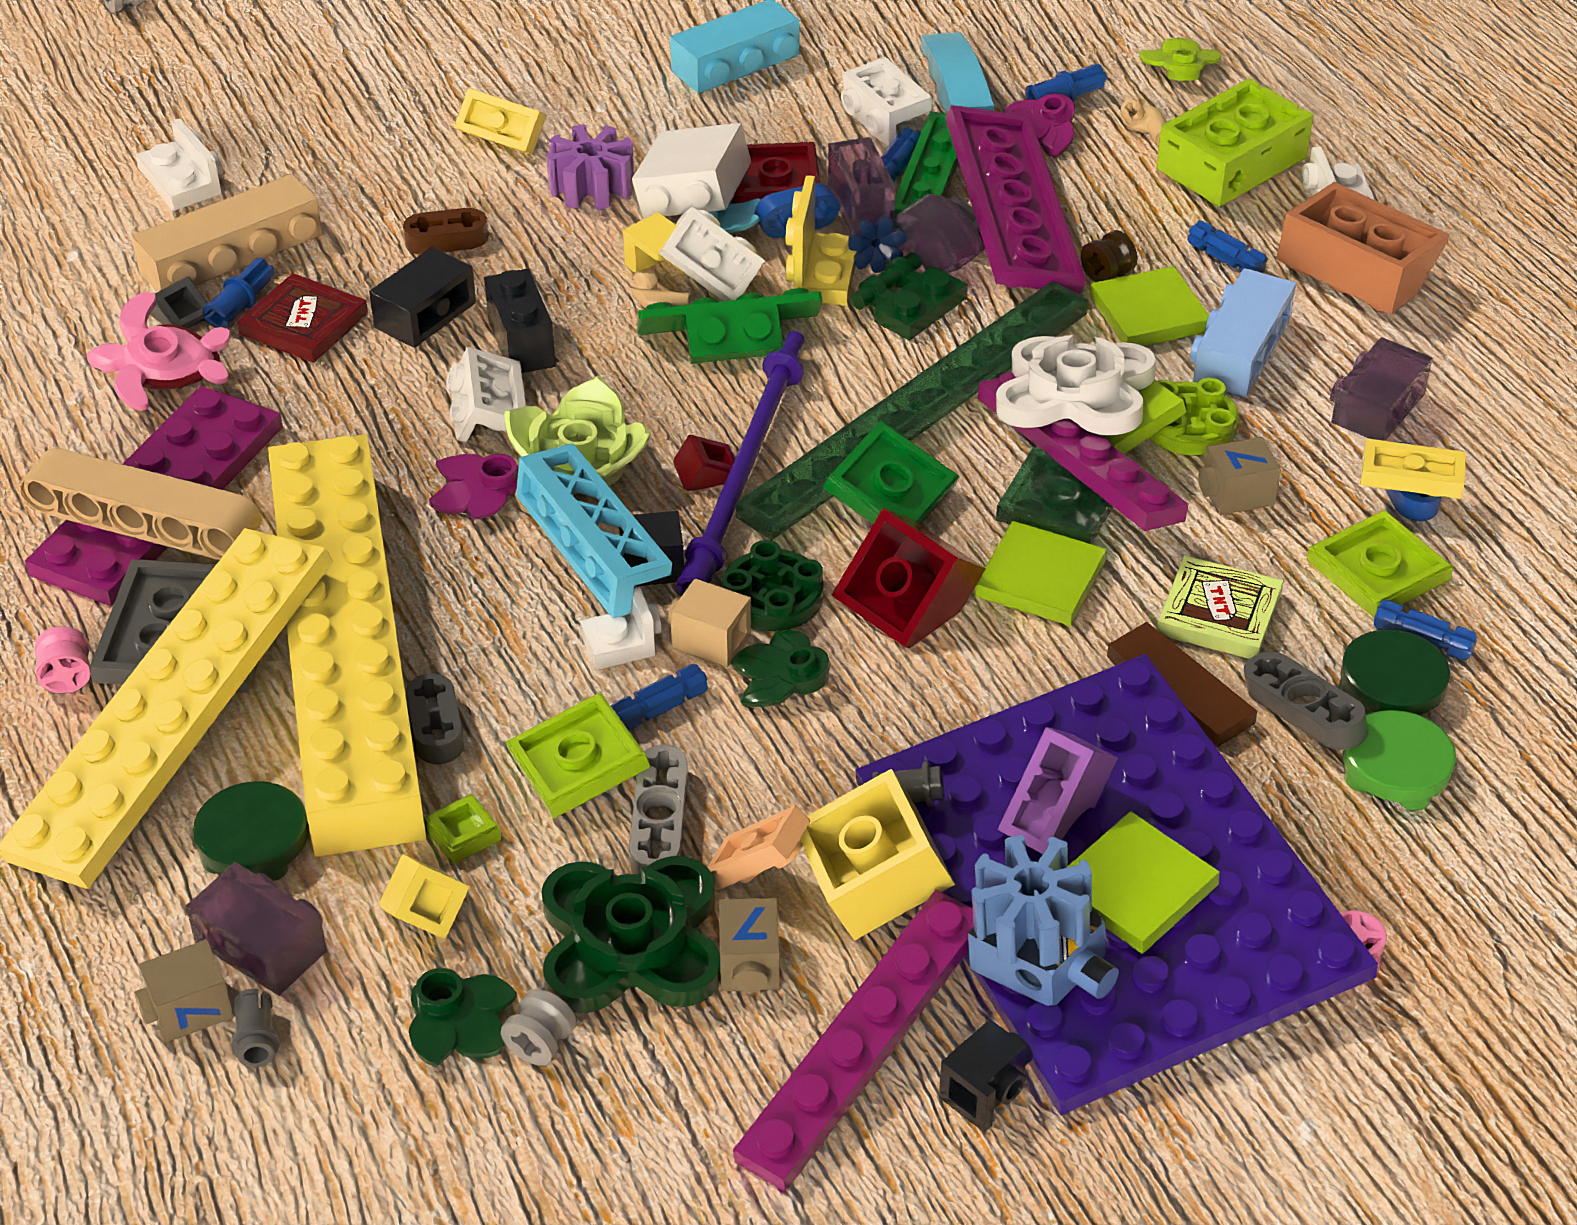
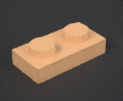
(759, 847)

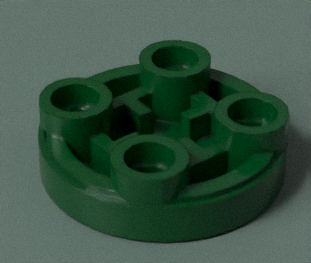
(781, 583)
(1394, 672)
(251, 825)

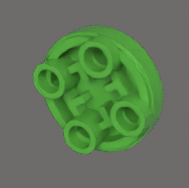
(1401, 759)

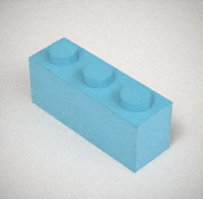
(735, 45)

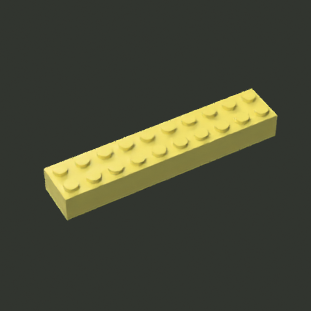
(346, 654)

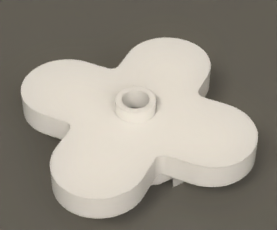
(1078, 382)

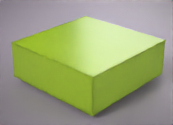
(462, 828)

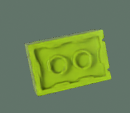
(1234, 142)

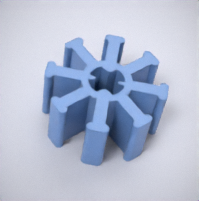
(1032, 900)

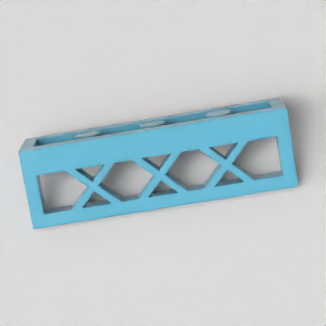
(575, 529)

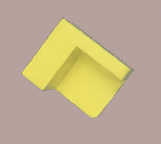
(645, 241)
(423, 896)

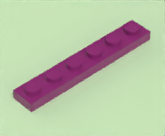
(1100, 467)
(856, 1043)

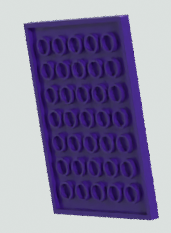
(1227, 968)

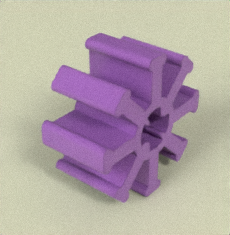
(590, 166)

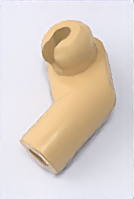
(1143, 119)

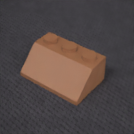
(1360, 246)

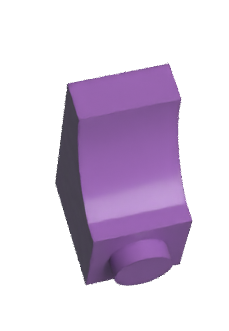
(1056, 788)

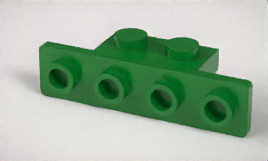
(732, 327)

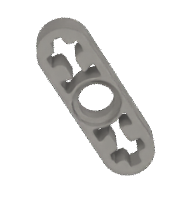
(649, 795)

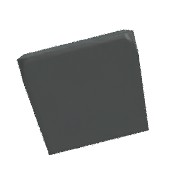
(180, 304)

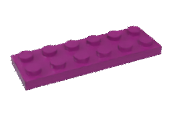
(1014, 199)
(200, 443)

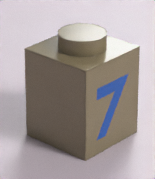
(1240, 475)
(749, 944)
(183, 992)

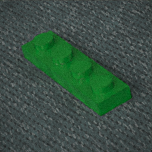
(930, 164)

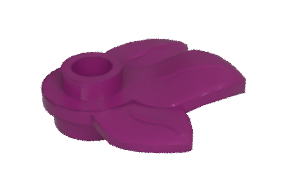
(1050, 119)
(475, 484)

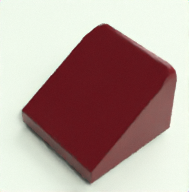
(703, 463)

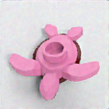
(158, 355)

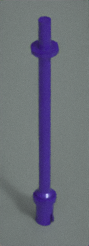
(705, 553)

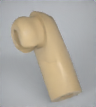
(647, 293)

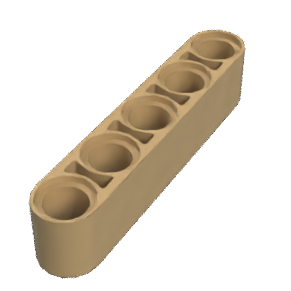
(138, 503)

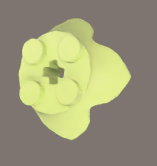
(591, 420)

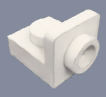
(622, 638)

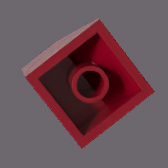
(906, 579)

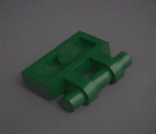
(918, 302)

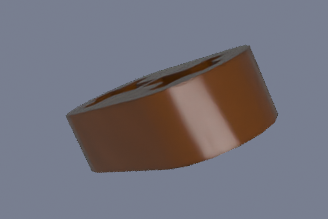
(446, 230)

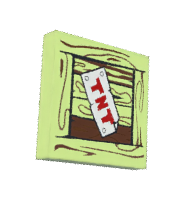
(1220, 607)

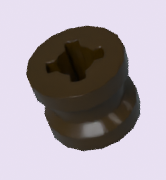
(1109, 257)

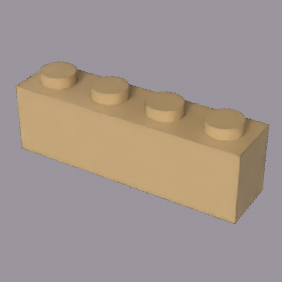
(228, 234)

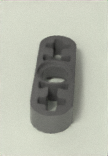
(1313, 718)

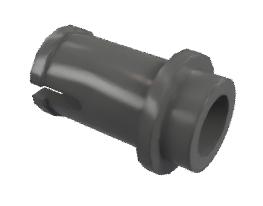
(922, 784)
(254, 1038)

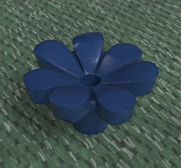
(876, 243)

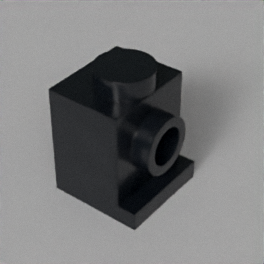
(984, 1073)

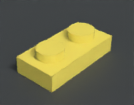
(500, 121)
(1413, 468)

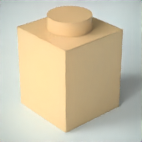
(710, 622)

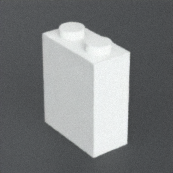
(692, 170)

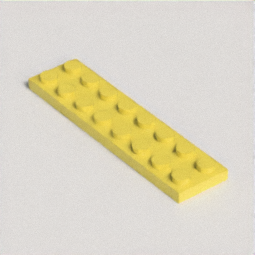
(164, 708)

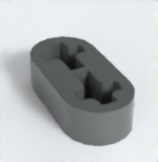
(426, 719)

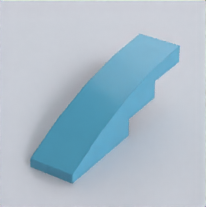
(956, 71)

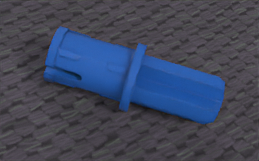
(1069, 84)
(238, 293)

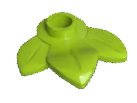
(1181, 58)

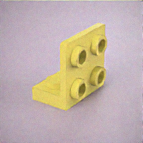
(818, 259)

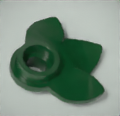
(781, 668)
(463, 1020)

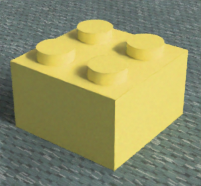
(873, 855)

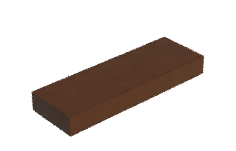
(1208, 700)

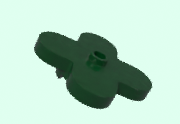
(630, 933)

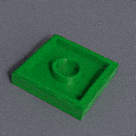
(890, 475)

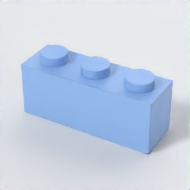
(1243, 331)

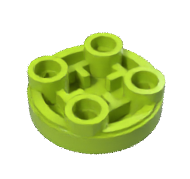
(1209, 418)

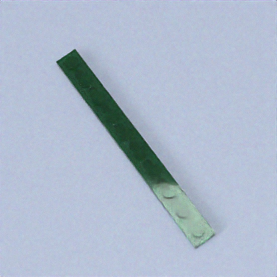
(911, 408)

